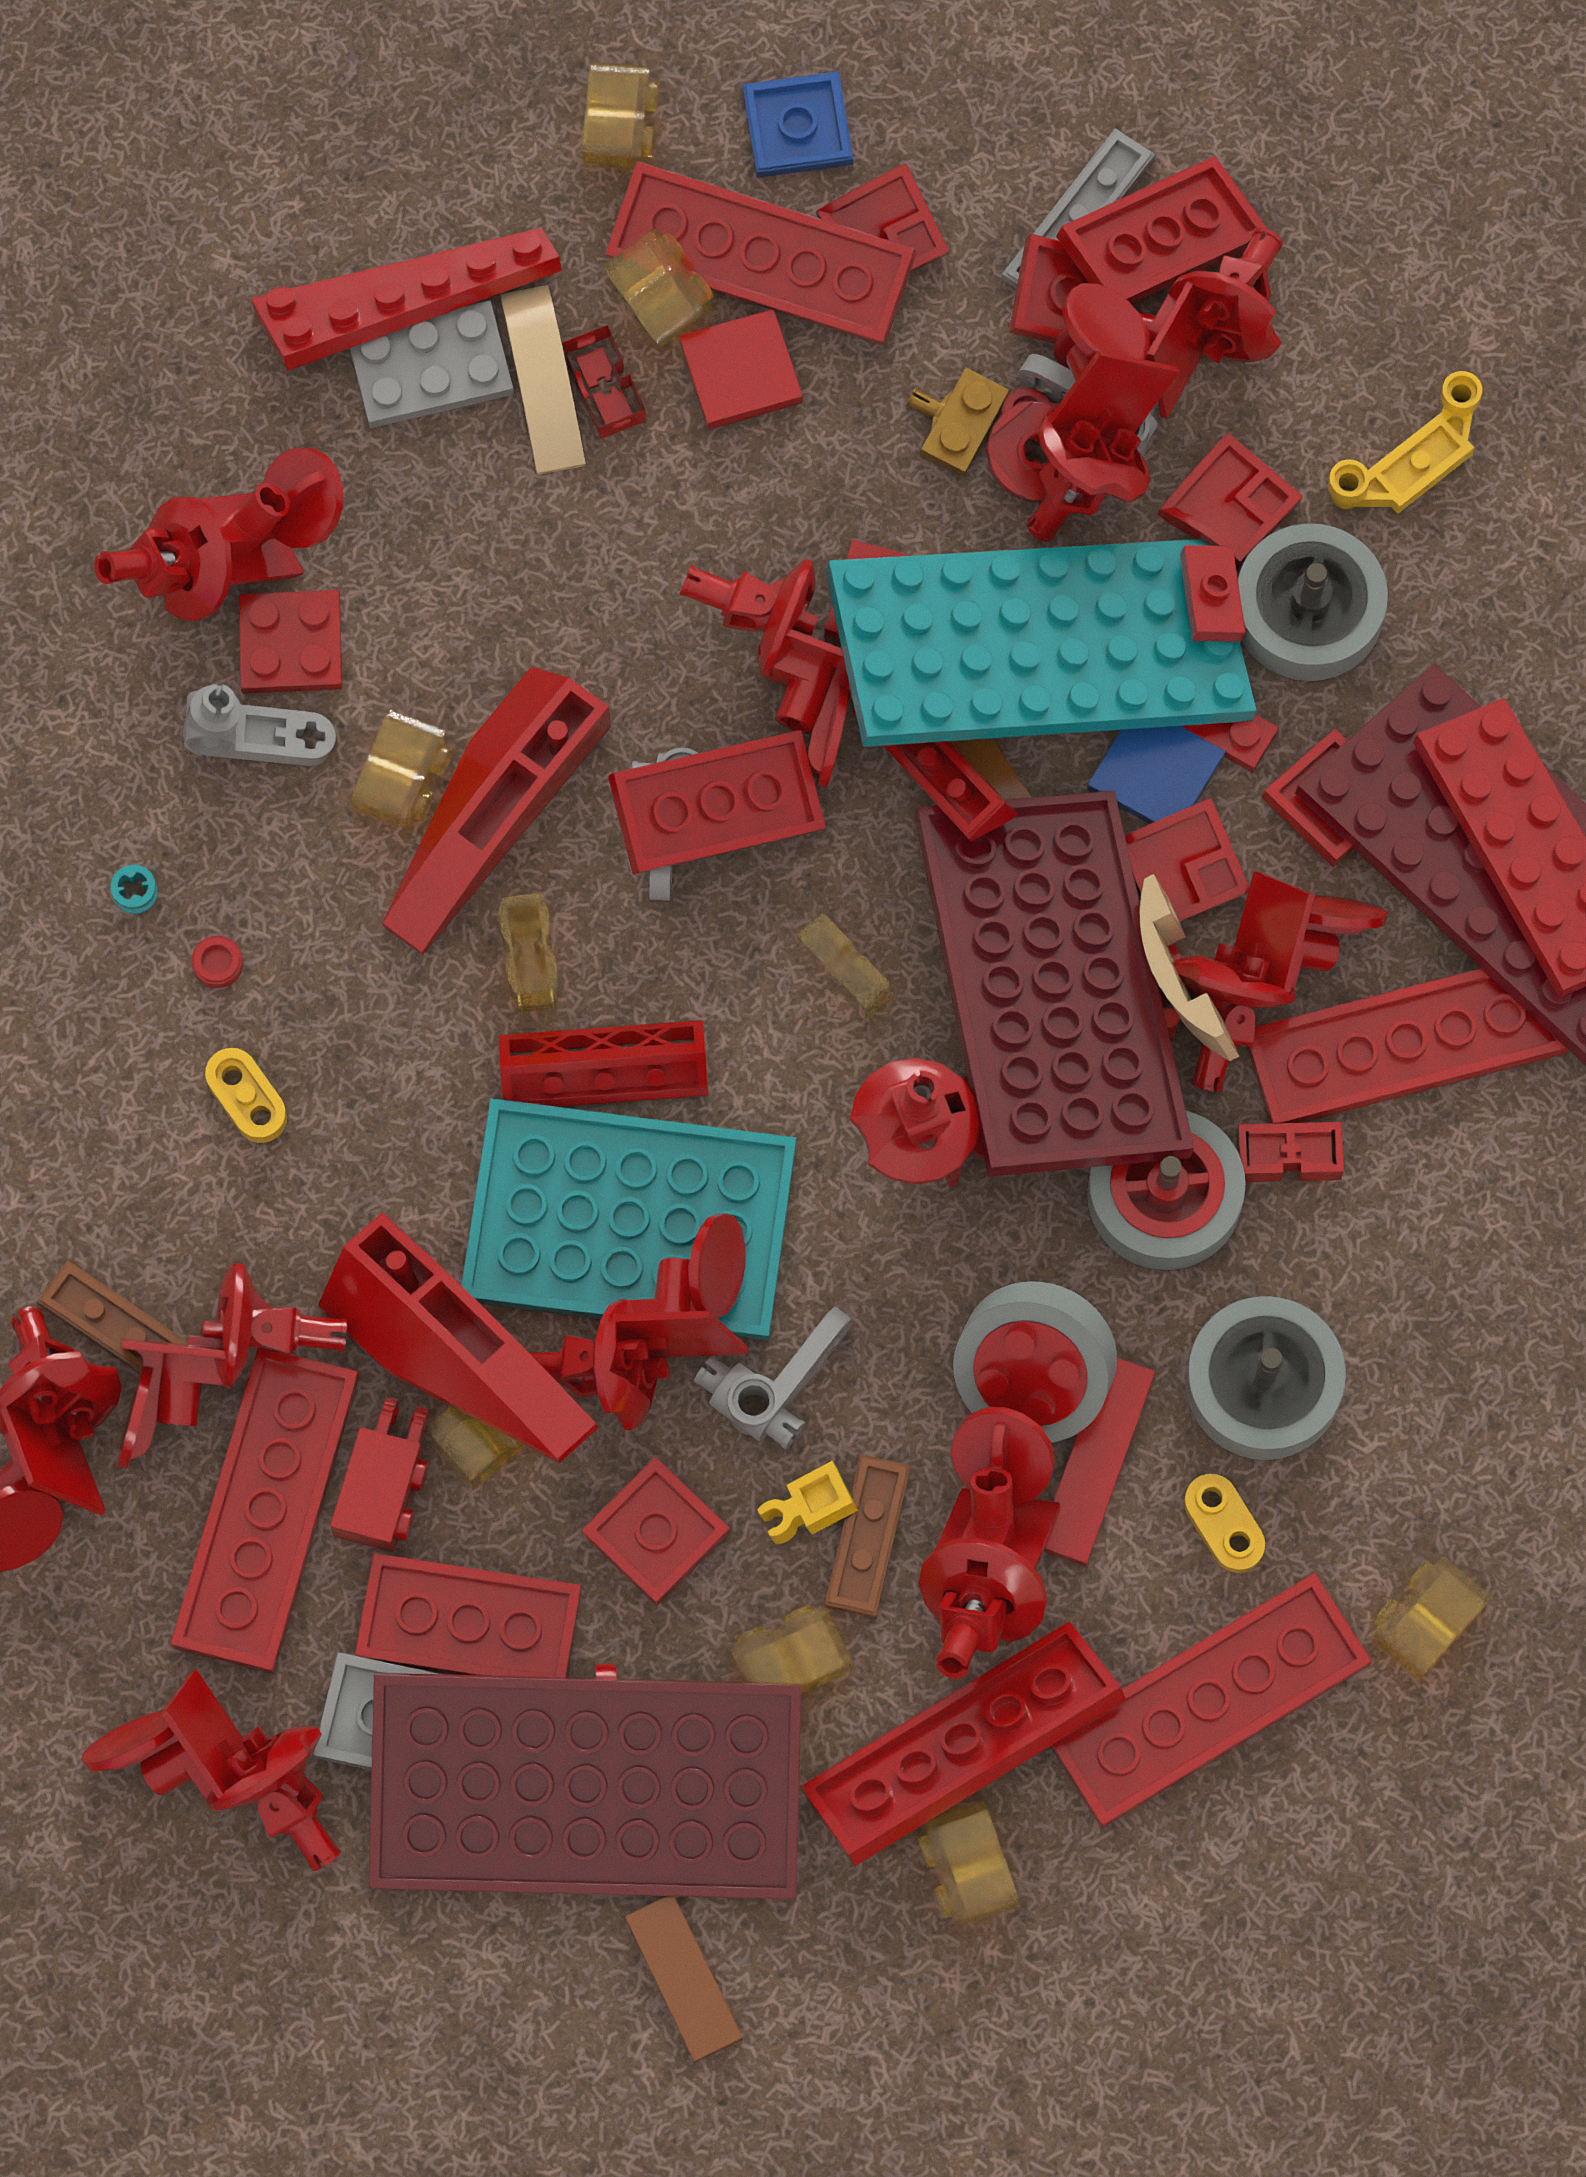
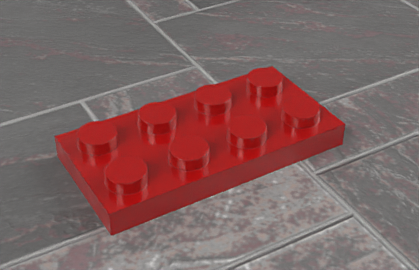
(1162, 232)
(716, 802)
(466, 1619)

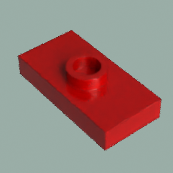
(1212, 593)

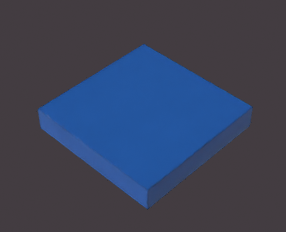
(797, 124)
(1157, 770)

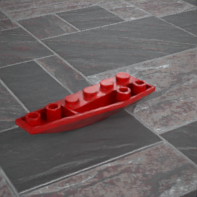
(494, 797)
(446, 1342)

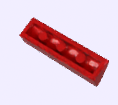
(954, 786)

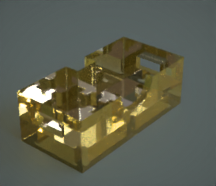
(846, 964)

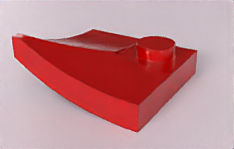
(890, 210)
(1230, 499)
(1189, 859)

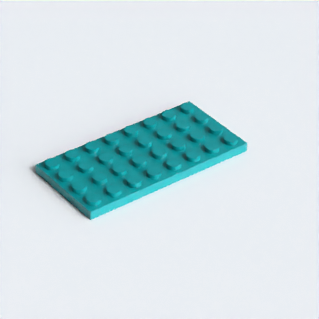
(1029, 644)

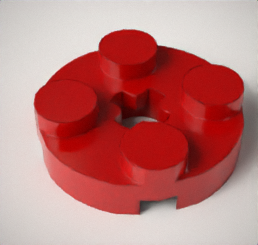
(1007, 450)

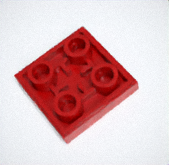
(740, 369)

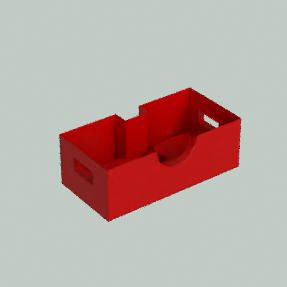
(596, 366)
(1291, 1148)

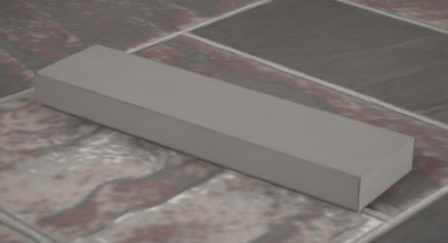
(1103, 181)

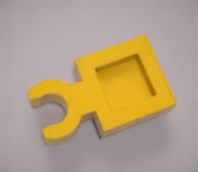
(816, 1501)

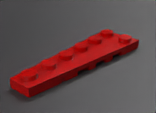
(368, 304)

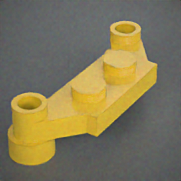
(1417, 461)

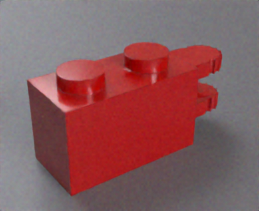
(381, 1482)

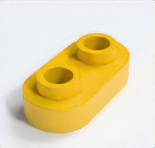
(247, 1096)
(1223, 1522)

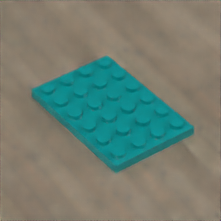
(591, 1201)

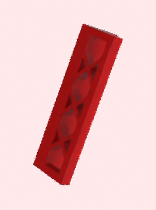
(603, 1069)

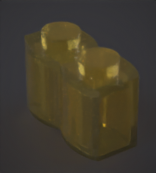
(617, 116)
(659, 286)
(400, 770)
(529, 953)
(472, 1446)
(1430, 1617)
(799, 1652)
(970, 1865)

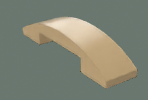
(543, 379)
(1158, 931)

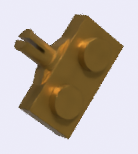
(959, 420)

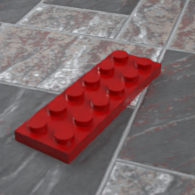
(770, 252)
(1517, 831)
(1393, 1046)
(265, 1510)
(1211, 1699)
(962, 1743)

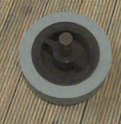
(1311, 601)
(1265, 1378)

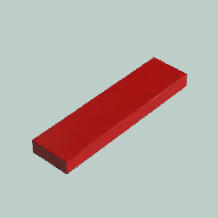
(1097, 1464)

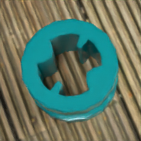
(136, 903)

